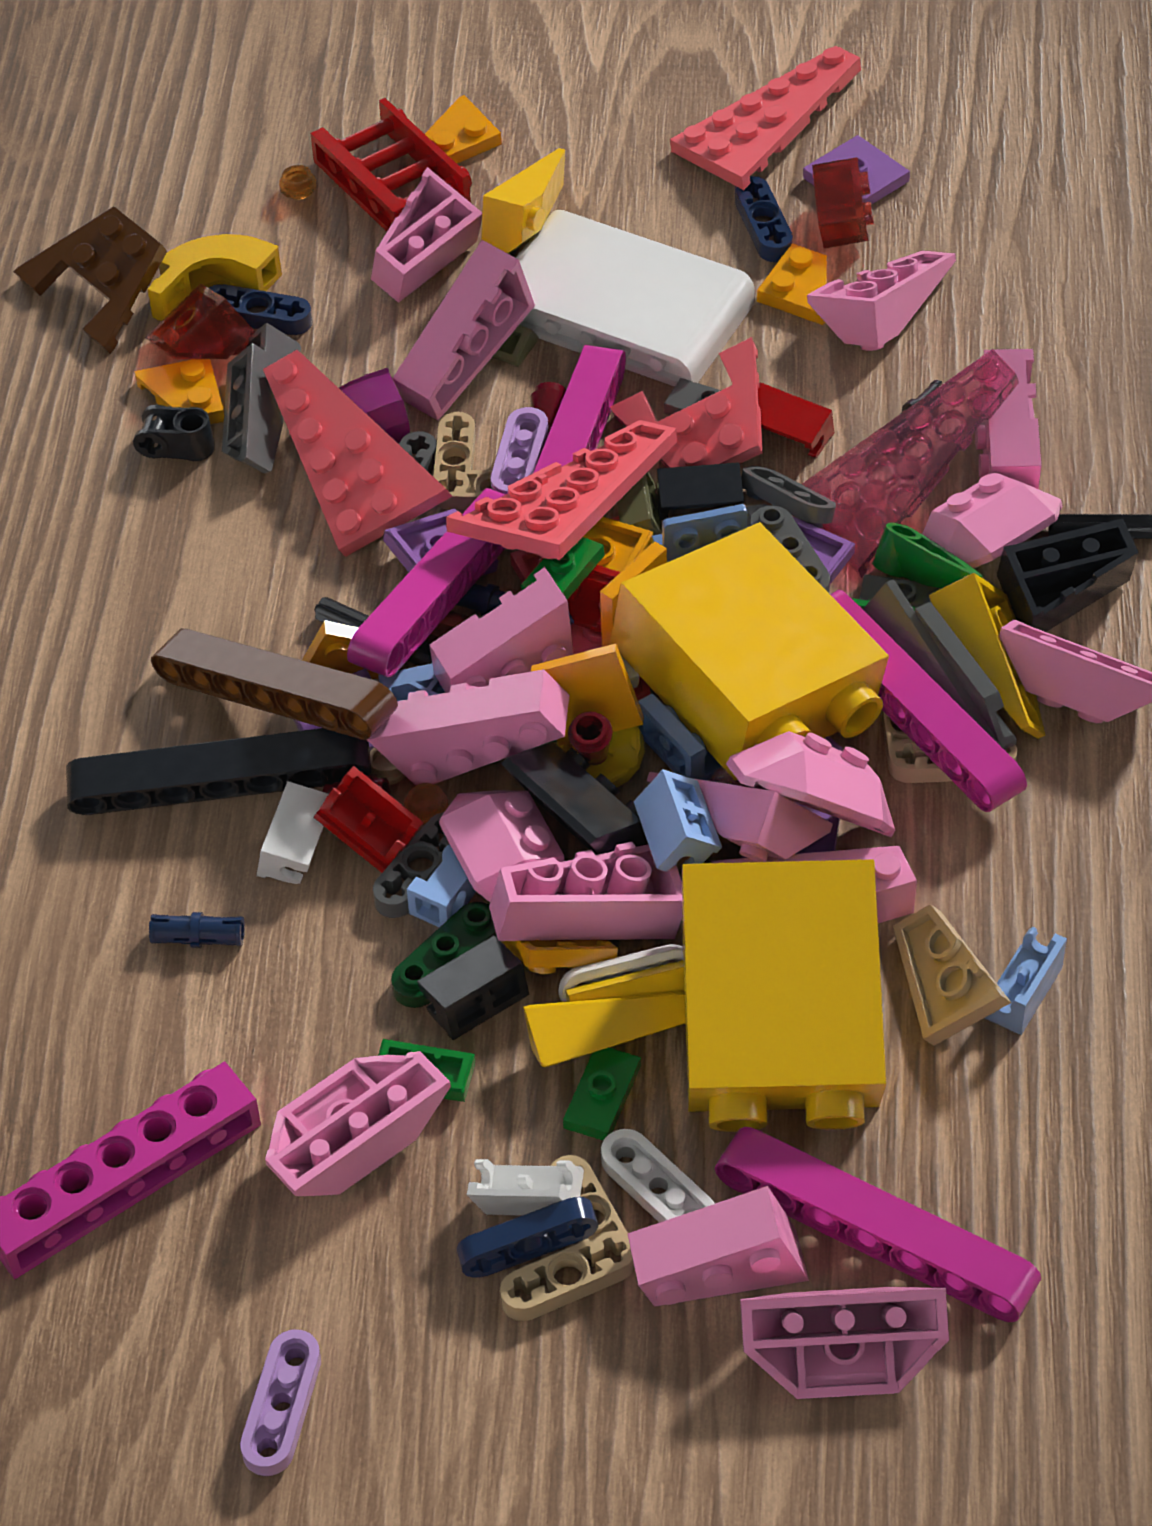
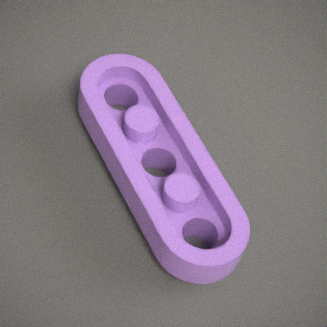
(519, 447)
(280, 1384)

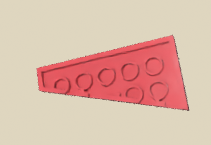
(764, 122)
(351, 462)
(561, 504)

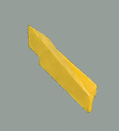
(607, 1013)

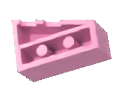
(507, 640)

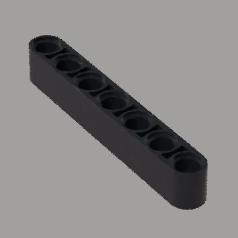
(212, 770)

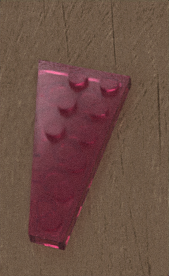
(907, 457)

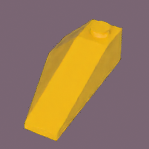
(522, 203)
(975, 615)

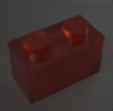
(841, 202)

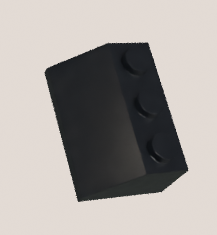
(576, 798)

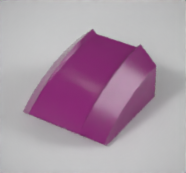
(381, 401)

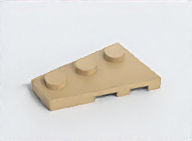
(944, 976)

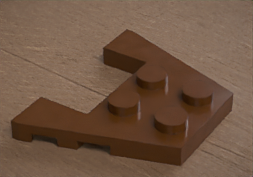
(108, 255)

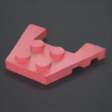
(717, 427)

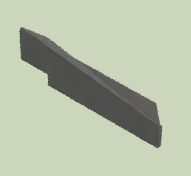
(251, 411)
(942, 656)

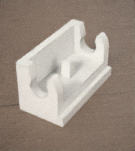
(292, 834)
(523, 1188)

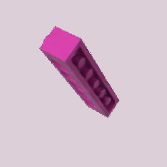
(148, 1167)

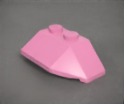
(990, 517)
(1075, 675)
(817, 777)
(496, 832)
(353, 1122)
(845, 1338)

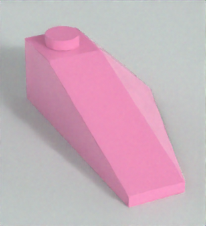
(760, 820)

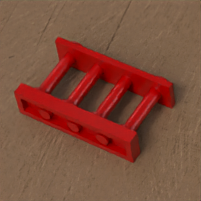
(375, 193)

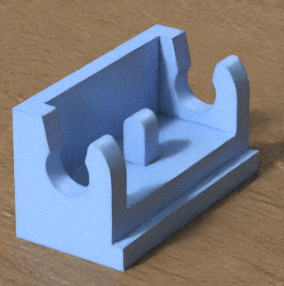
(676, 821)
(1028, 980)

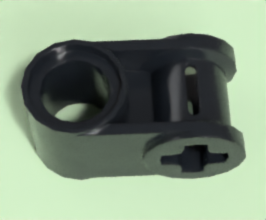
(177, 431)

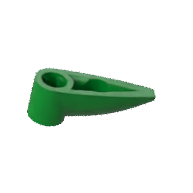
(918, 558)

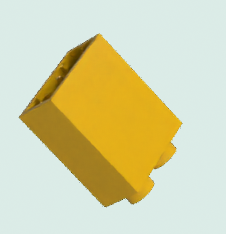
(748, 646)
(782, 991)

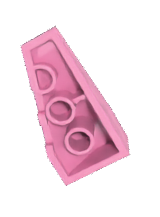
(880, 300)

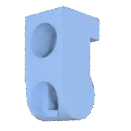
(442, 893)

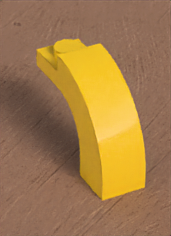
(213, 261)

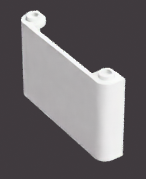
(631, 296)

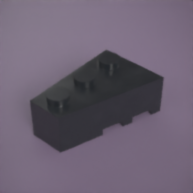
(1065, 572)

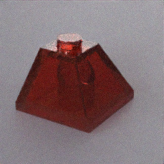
(202, 328)

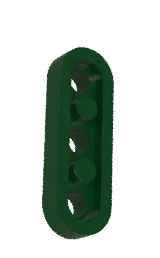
(456, 933)

